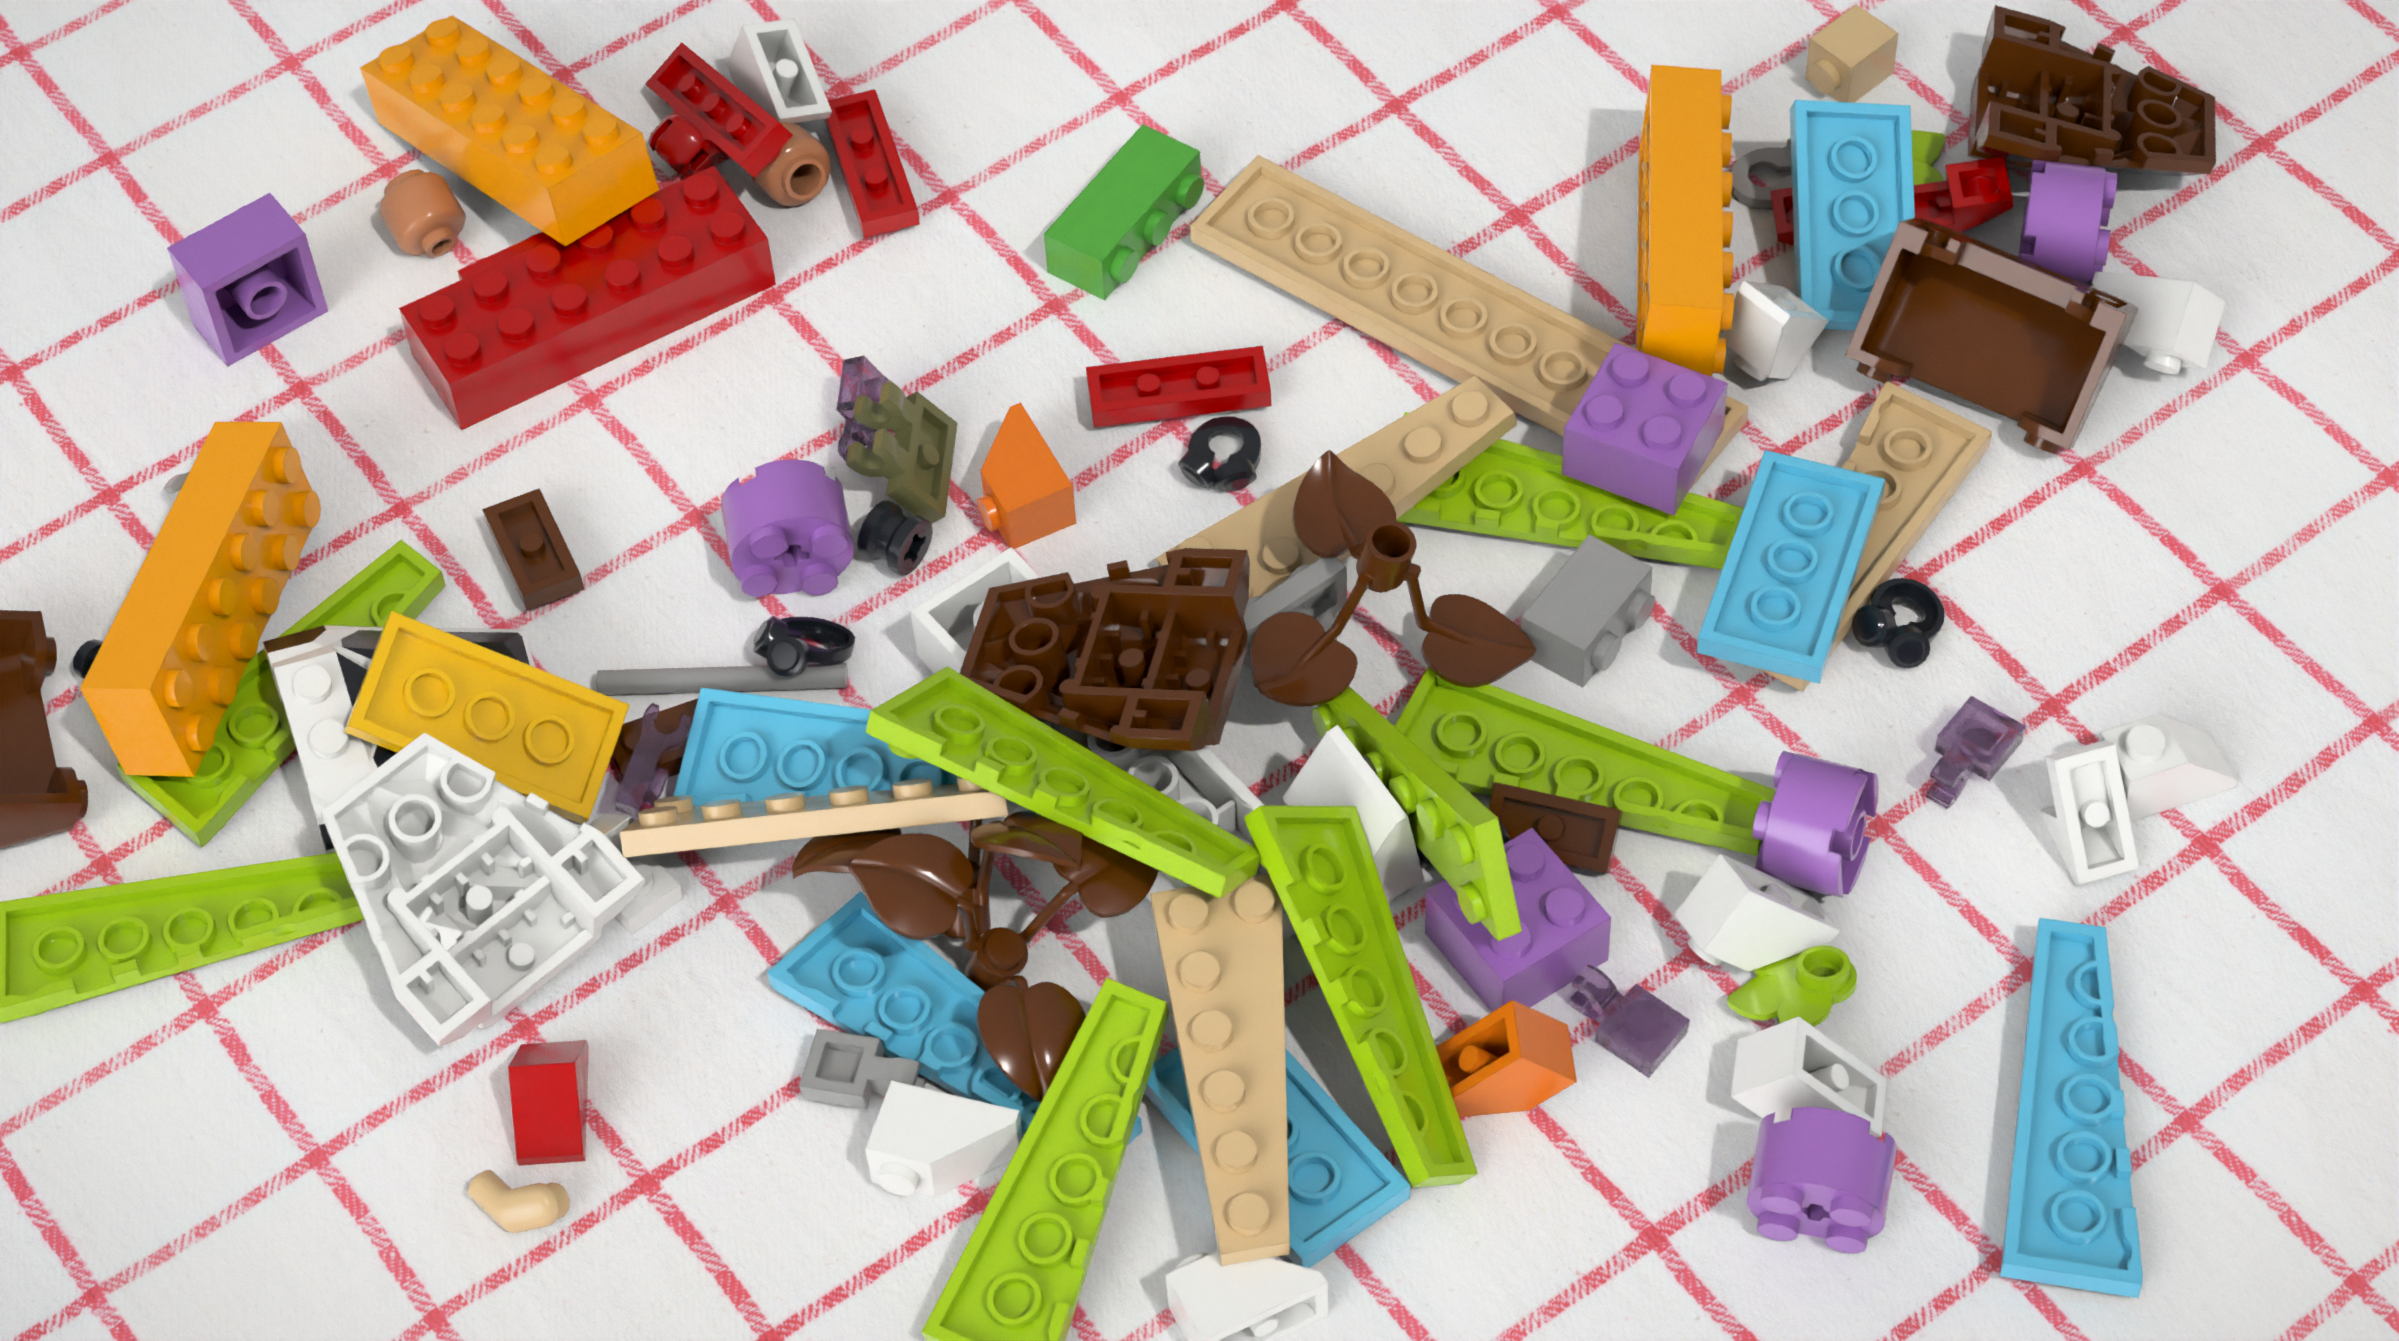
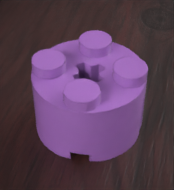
(2065, 217)
(787, 529)
(1816, 824)
(1821, 1178)

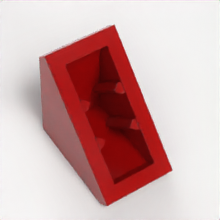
(549, 1102)

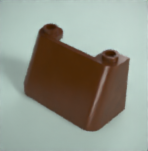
(1991, 330)
(33, 792)

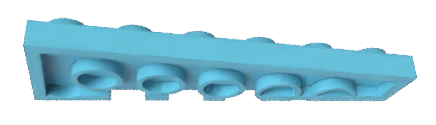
(775, 745)
(905, 995)
(2070, 1159)

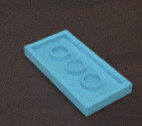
(1847, 200)
(1791, 566)
(1334, 1171)

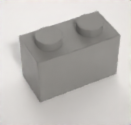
(1588, 610)

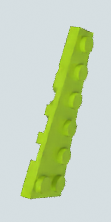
(1526, 497)
(255, 728)
(1515, 741)
(1035, 766)
(1445, 818)
(135, 932)
(1351, 941)
(1047, 1212)

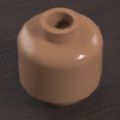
(798, 171)
(422, 213)

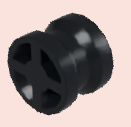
(894, 537)

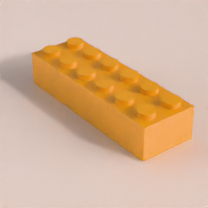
(510, 129)
(1684, 219)
(202, 600)

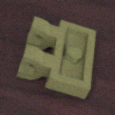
(914, 459)

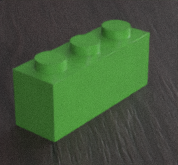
(1124, 212)

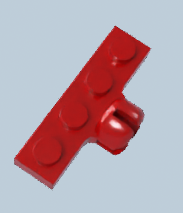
(710, 119)

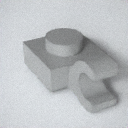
(851, 1067)

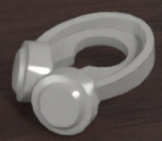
(1748, 192)

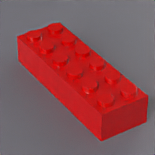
(588, 303)

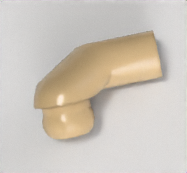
(520, 1207)

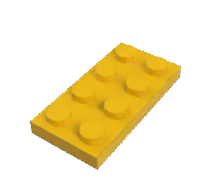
(494, 709)

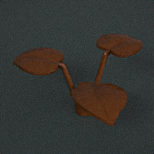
(1343, 513)
(1020, 835)
(917, 892)

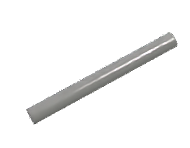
(720, 678)

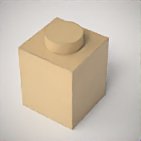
(1851, 55)

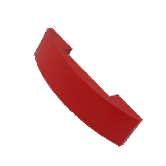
(1967, 198)

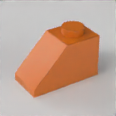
(1024, 484)
(1507, 1061)

